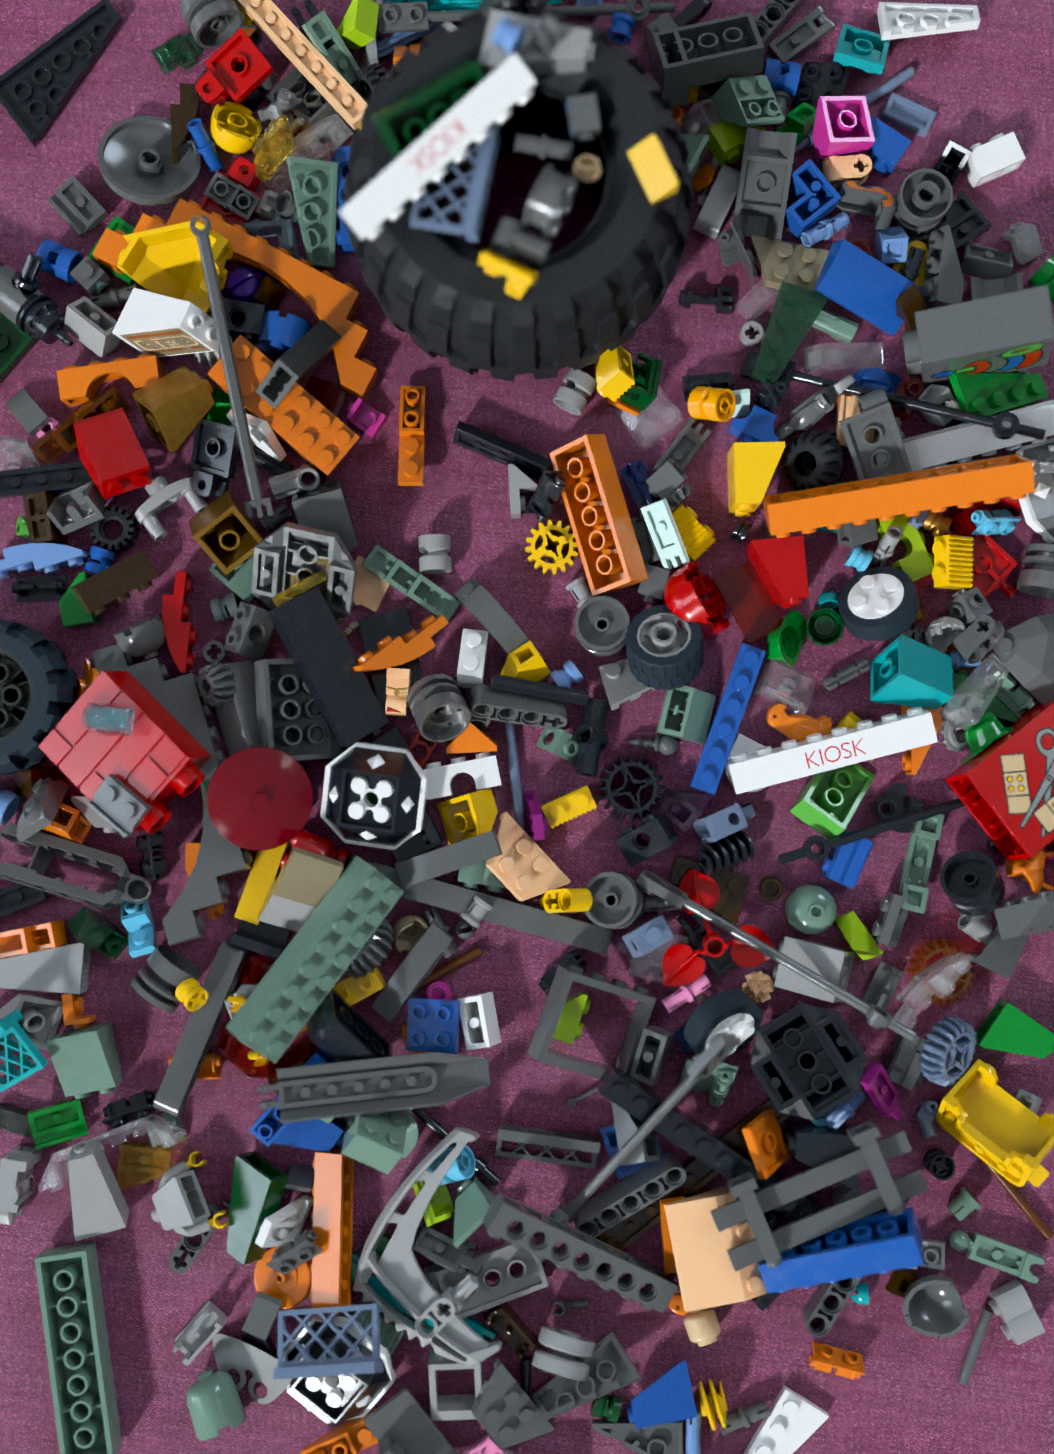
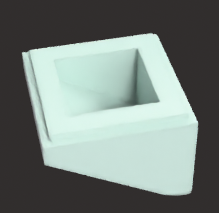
(742, 402)

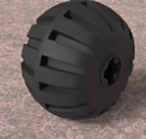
(814, 460)

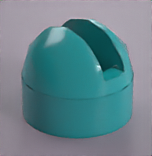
(828, 599)
(863, 1294)

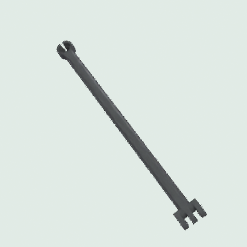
(230, 369)

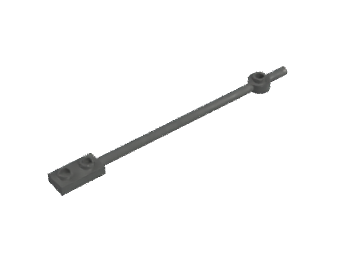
(415, 15)
(673, 896)
(703, 1065)

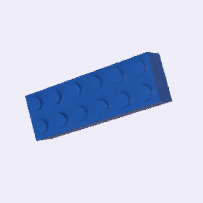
(851, 1251)

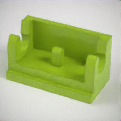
(439, 1206)

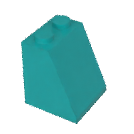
(911, 675)

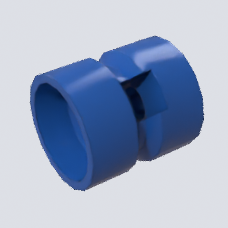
(782, 76)
(58, 260)

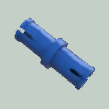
(205, 145)

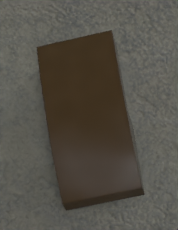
(907, 304)

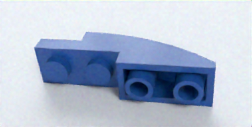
(268, 1124)

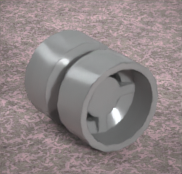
(574, 392)
(434, 551)

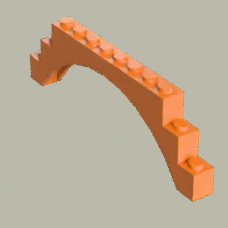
(318, 290)

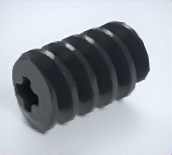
(725, 852)

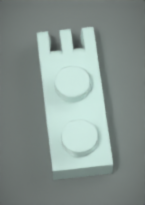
(665, 534)

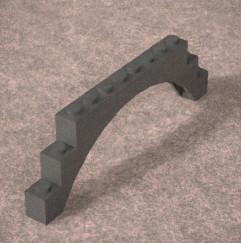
(216, 854)

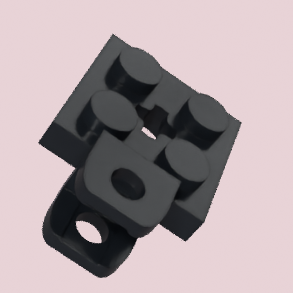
(210, 464)

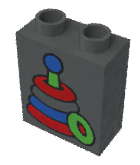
(981, 336)

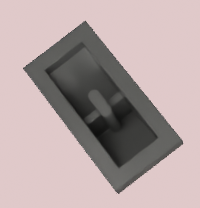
(262, 1315)

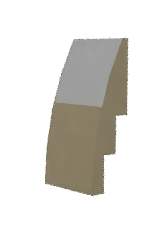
(299, 889)

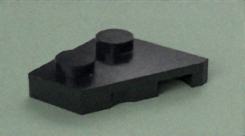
(965, 221)

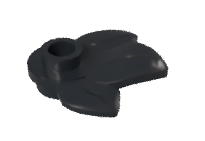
(898, 804)

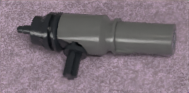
(28, 306)

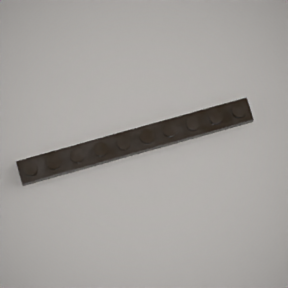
(697, 1176)

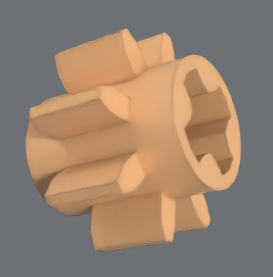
(758, 986)

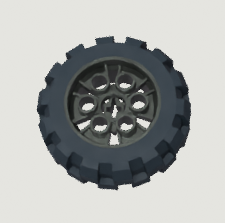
(44, 695)

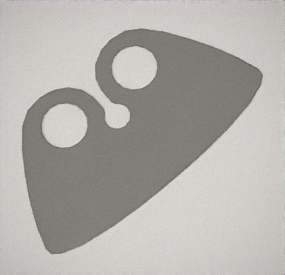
(241, 1356)

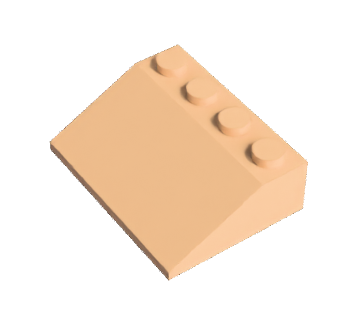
(702, 1256)

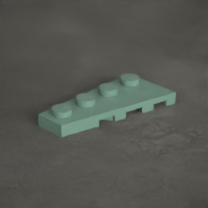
(315, 200)

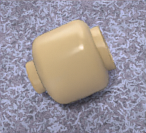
(702, 1326)

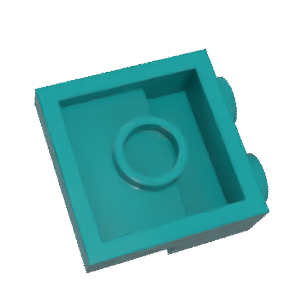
(861, 49)

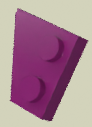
(537, 824)

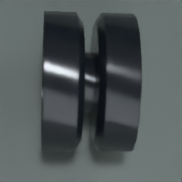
(972, 883)

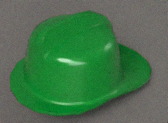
(787, 640)
(983, 734)

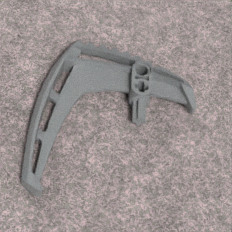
(404, 1277)

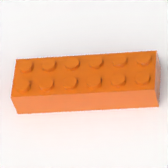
(298, 420)
(599, 515)

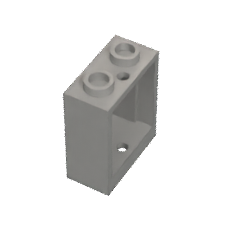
(455, 1405)

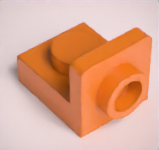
(72, 1009)

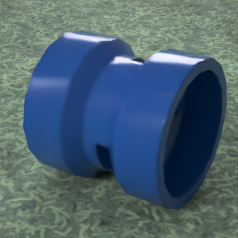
(99, 555)

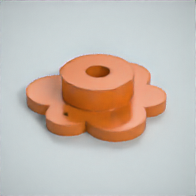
(703, 177)

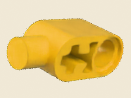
(566, 900)

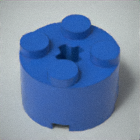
(280, 333)

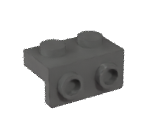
(890, 920)

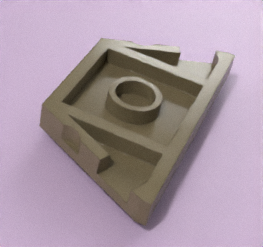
(787, 262)

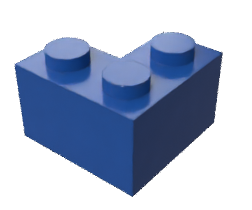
(814, 198)

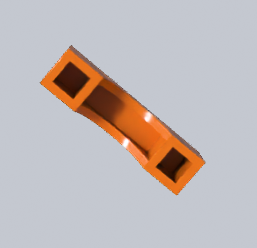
(80, 384)

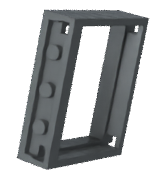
(553, 1008)

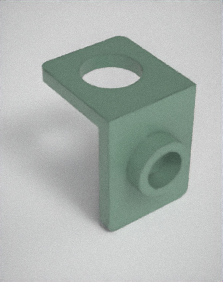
(563, 744)

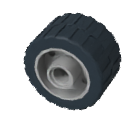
(661, 651)

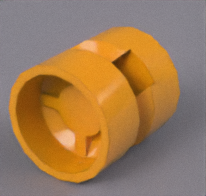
(711, 403)

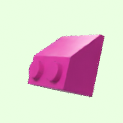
(842, 126)

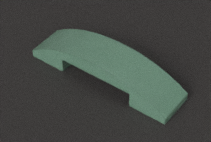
(918, 863)

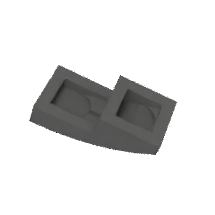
(27, 412)

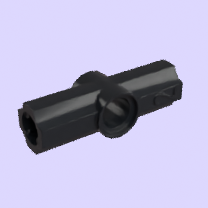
(591, 737)

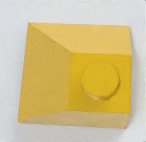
(468, 815)

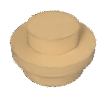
(587, 168)

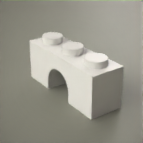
(482, 769)

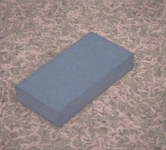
(908, 115)

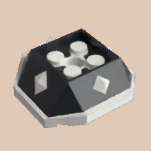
(392, 777)
(341, 1396)

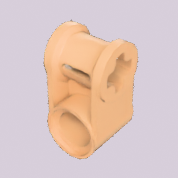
(843, 168)

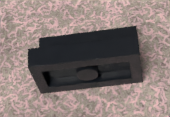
(261, 938)

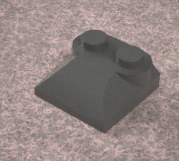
(41, 807)

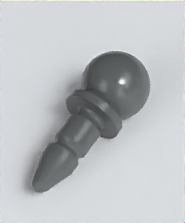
(666, 745)

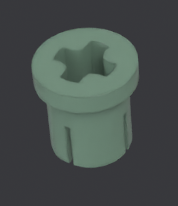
(963, 1204)

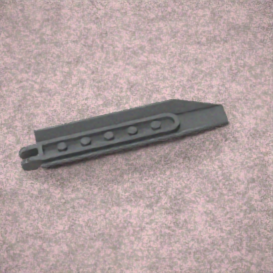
(374, 1085)

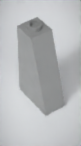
(565, 57)
(48, 970)
(94, 1192)

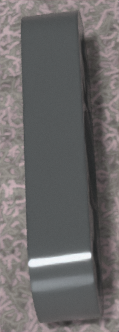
(191, 1257)

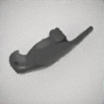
(812, 409)

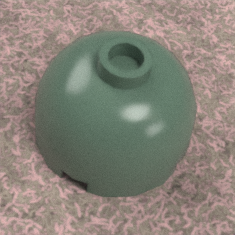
(810, 909)

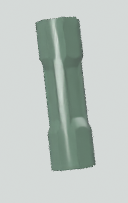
(836, 326)

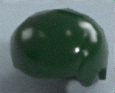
(825, 626)

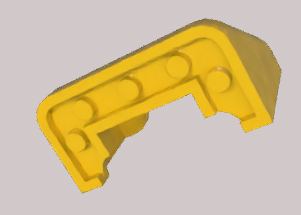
(996, 1125)

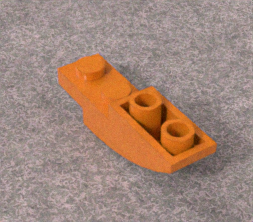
(412, 435)
(400, 650)
(344, 1439)

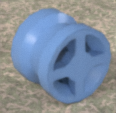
(509, 35)

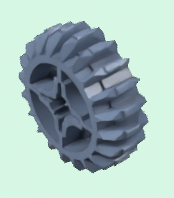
(948, 1051)

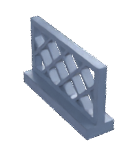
(477, 196)
(334, 1366)

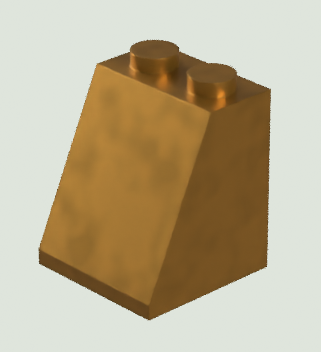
(174, 405)
(225, 532)

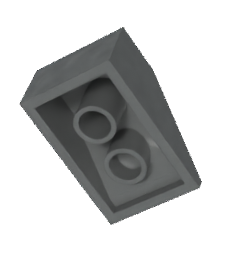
(314, 105)

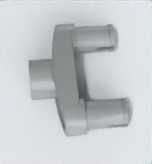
(161, 497)

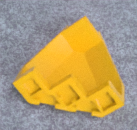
(170, 262)

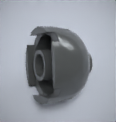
(142, 638)

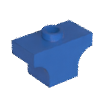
(754, 427)

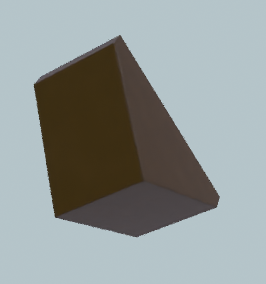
(27, 778)

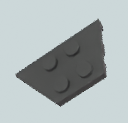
(508, 1410)

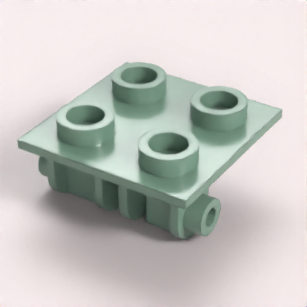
(716, 1084)

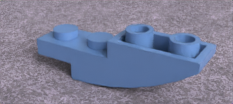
(43, 556)

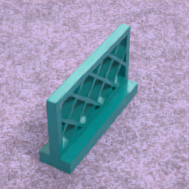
(25, 1046)

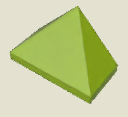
(858, 936)

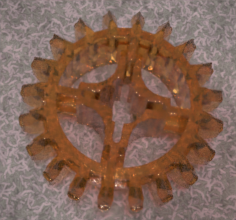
(948, 948)

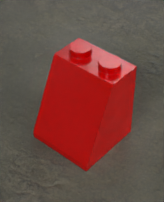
(112, 453)
(781, 568)

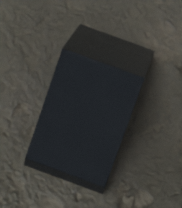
(952, 160)

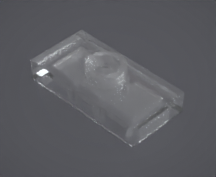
(756, 301)

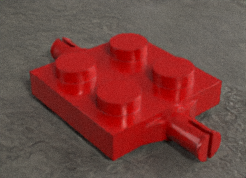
(991, 566)

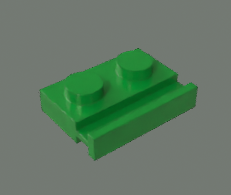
(57, 1123)

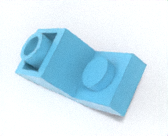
(141, 928)

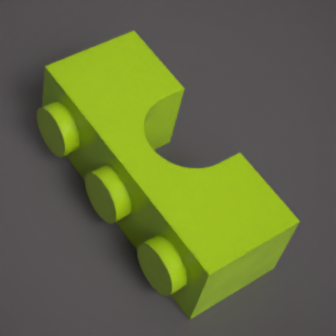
(917, 560)

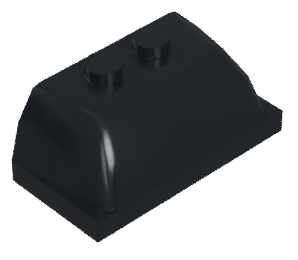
(344, 1033)

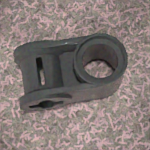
(978, 639)

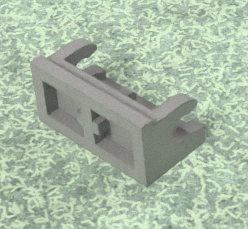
(199, 1332)

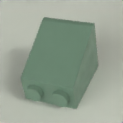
(86, 1060)

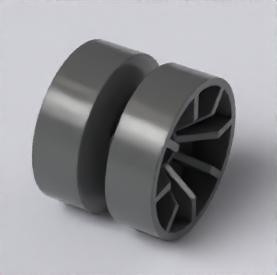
(922, 202)

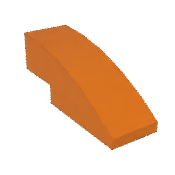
(32, 938)

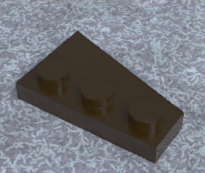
(731, 887)

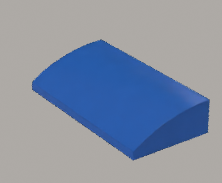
(862, 285)

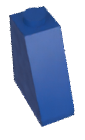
(313, 1134)
(664, 1400)

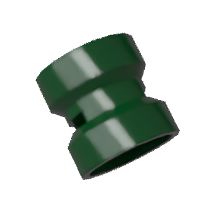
(607, 1406)

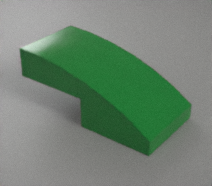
(800, 121)

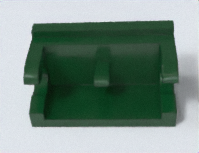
(646, 382)

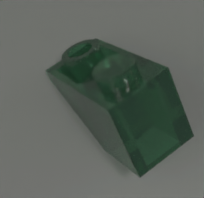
(98, 932)

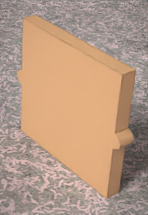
(368, 587)

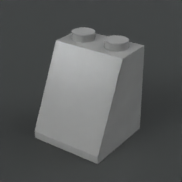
(825, 960)

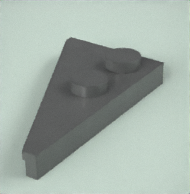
(655, 1439)

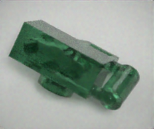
(176, 53)

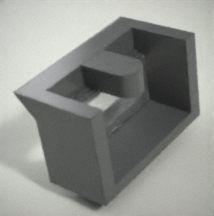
(77, 508)

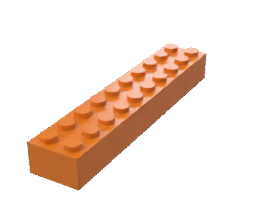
(899, 494)

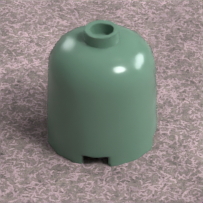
(214, 1404)

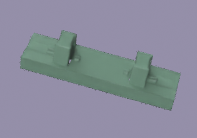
(322, 34)

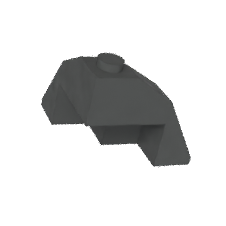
(1029, 655)

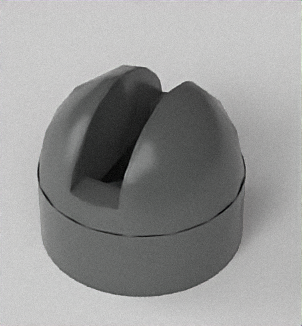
(466, 935)

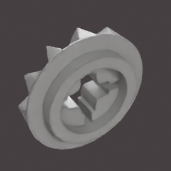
(954, 742)

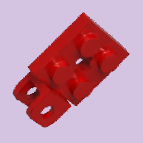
(224, 81)
(242, 173)

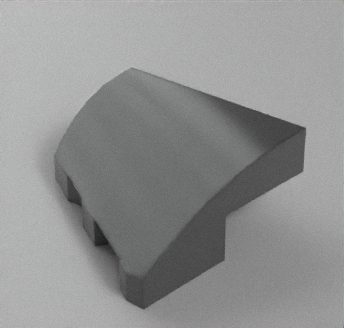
(999, 954)

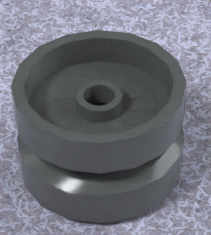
(211, 20)
(597, 611)
(629, 900)

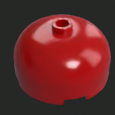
(683, 597)

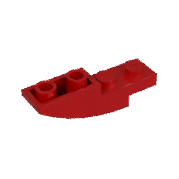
(179, 634)

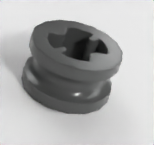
(210, 647)

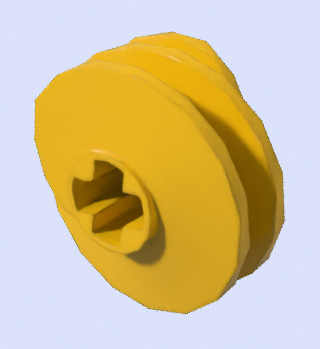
(713, 1404)

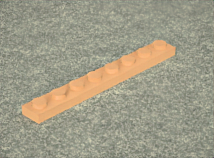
(306, 59)

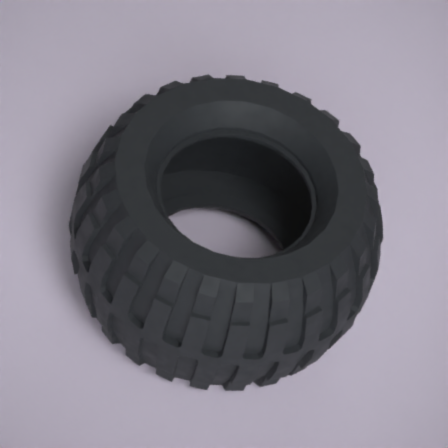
(587, 292)

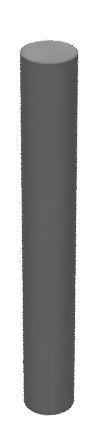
(975, 1346)

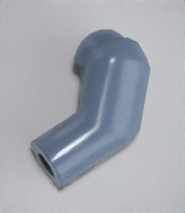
(926, 1116)

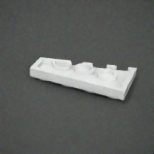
(922, 19)
(788, 1427)

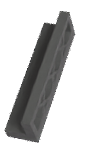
(547, 1139)

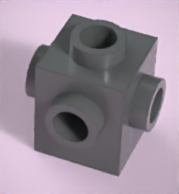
(968, 606)

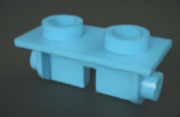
(994, 522)

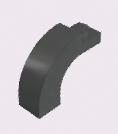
(491, 616)

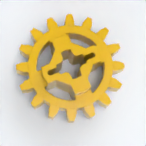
(541, 552)

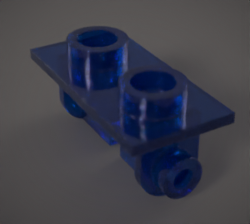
(635, 479)

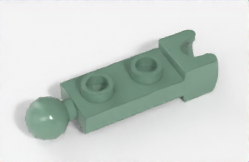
(997, 1254)

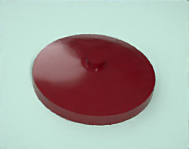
(259, 798)

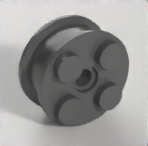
(550, 201)

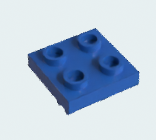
(433, 1025)

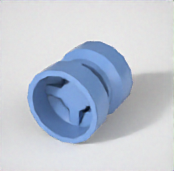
(567, 675)

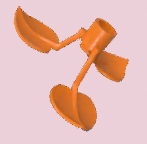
(1030, 870)

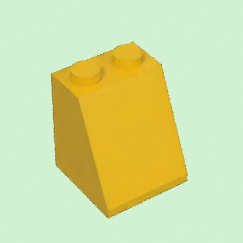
(749, 474)

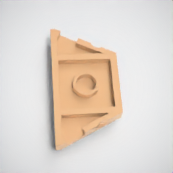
(523, 864)

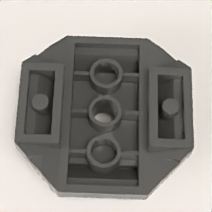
(293, 550)

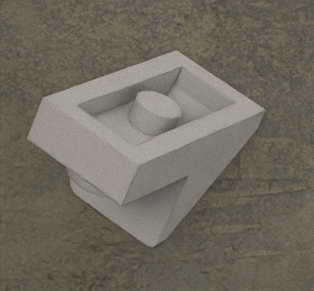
(518, 484)

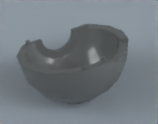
(935, 1307)

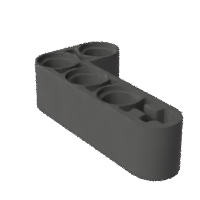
(509, 707)

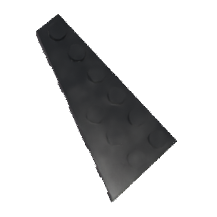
(48, 76)

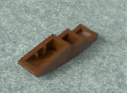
(62, 436)

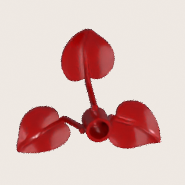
(683, 965)

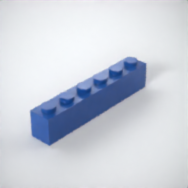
(727, 719)

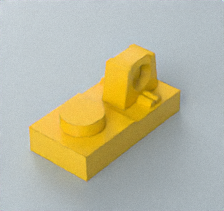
(518, 276)

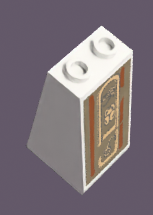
(165, 325)

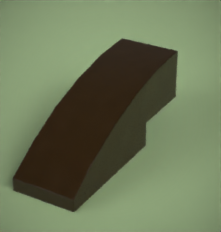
(180, 116)

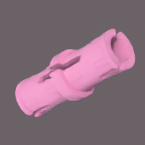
(685, 994)

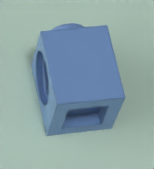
(891, 245)

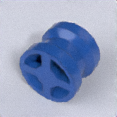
(621, 28)

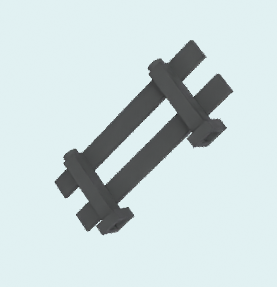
(871, 1155)

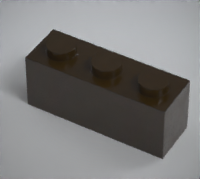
(114, 583)

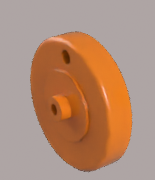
(289, 1288)

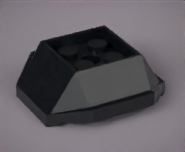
(835, 1065)

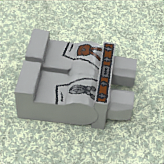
(17, 1181)

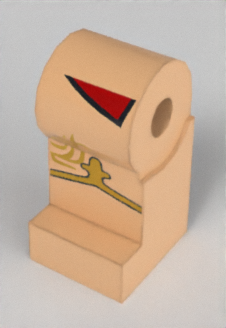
(397, 690)

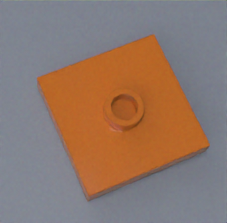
(766, 1143)

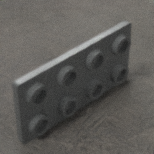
(406, 1428)

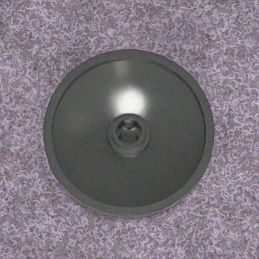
(140, 165)

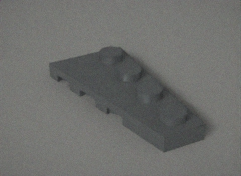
(608, 1371)

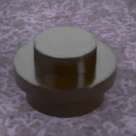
(770, 888)

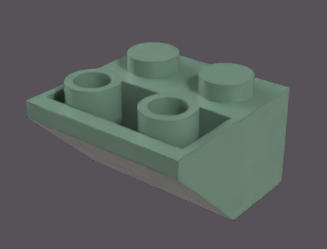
(748, 102)
(686, 714)

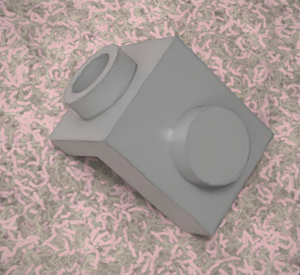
(1024, 241)

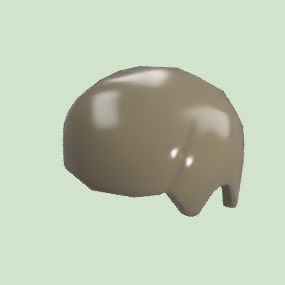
(408, 932)

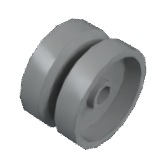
(565, 1348)

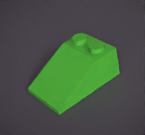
(832, 798)

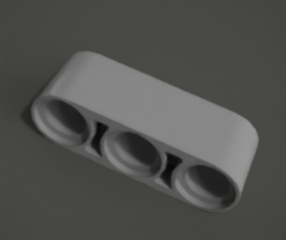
(718, 202)

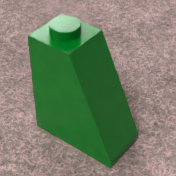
(1014, 1032)

